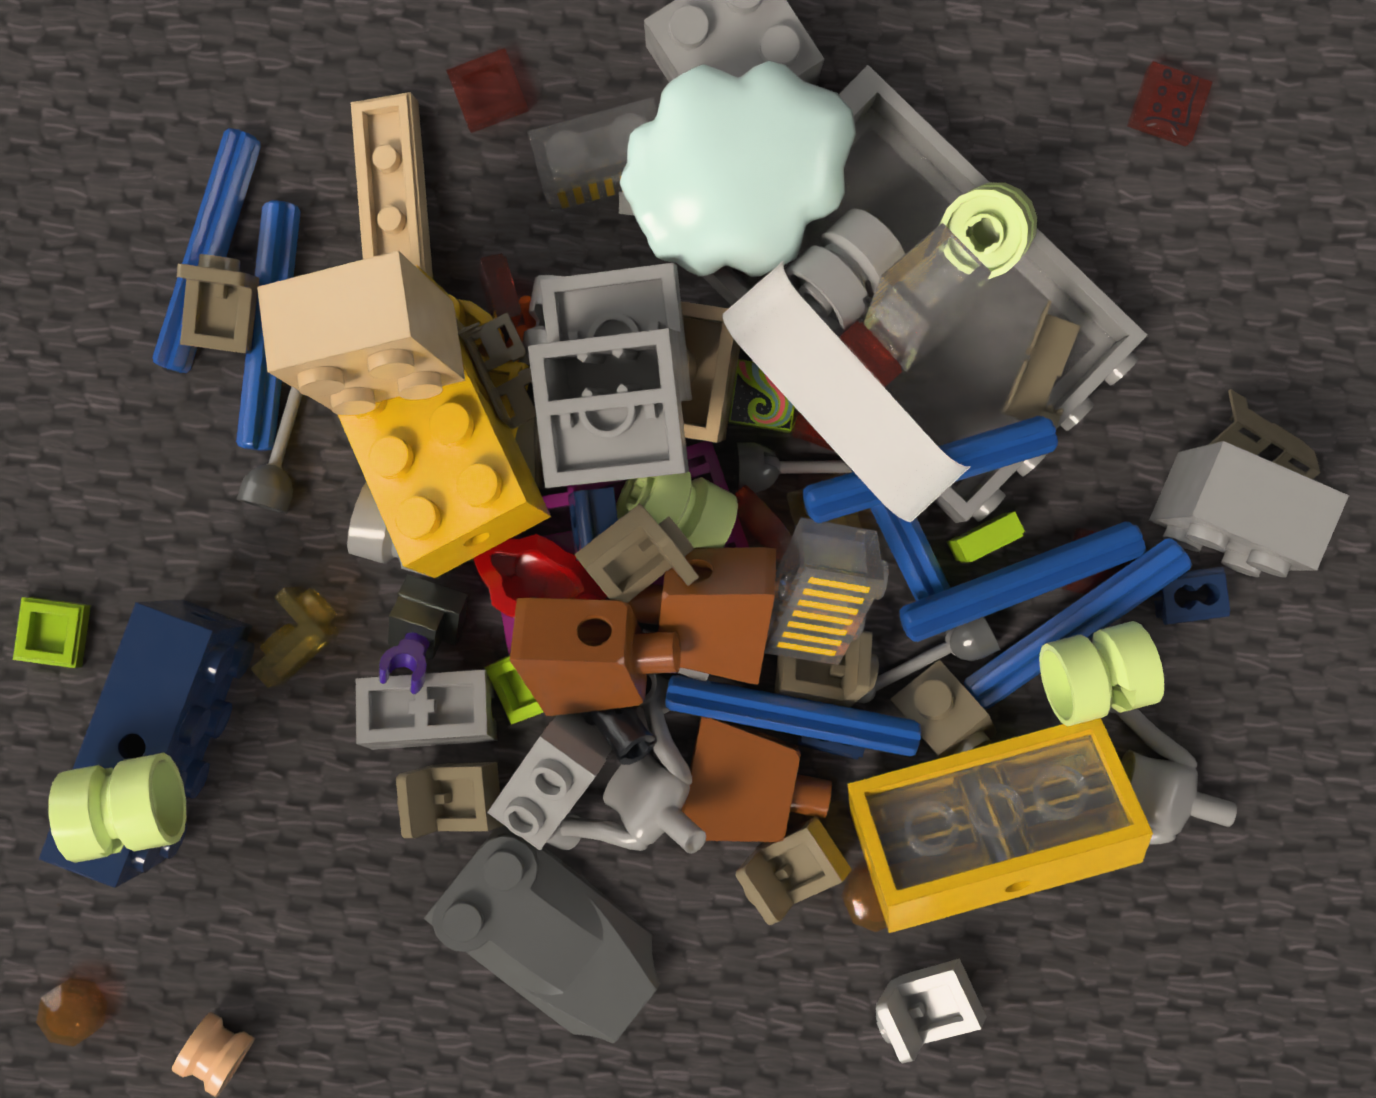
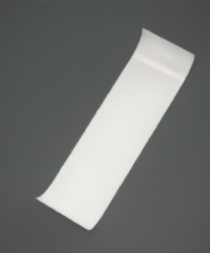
(840, 397)

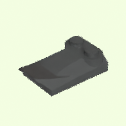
(549, 936)

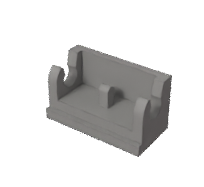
(444, 712)

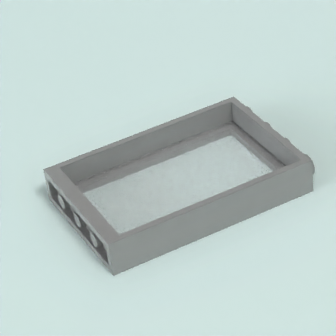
(907, 181)

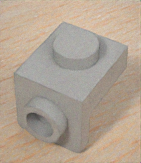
(928, 1008)

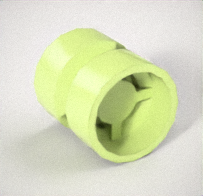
(994, 224)
(696, 506)
(1112, 671)
(104, 809)

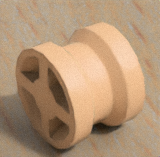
(212, 1054)

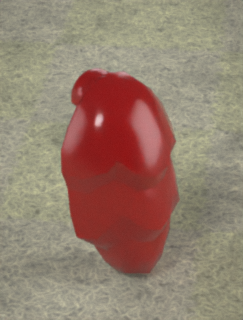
(533, 570)

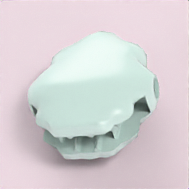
(737, 167)

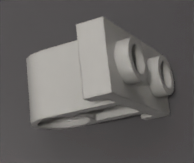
(551, 778)

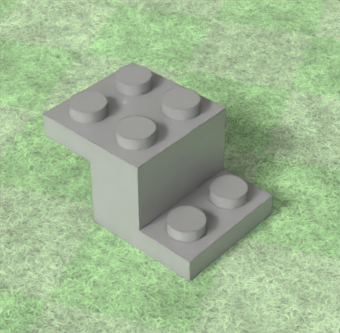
(611, 376)

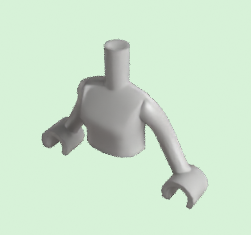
(1168, 786)
(642, 793)

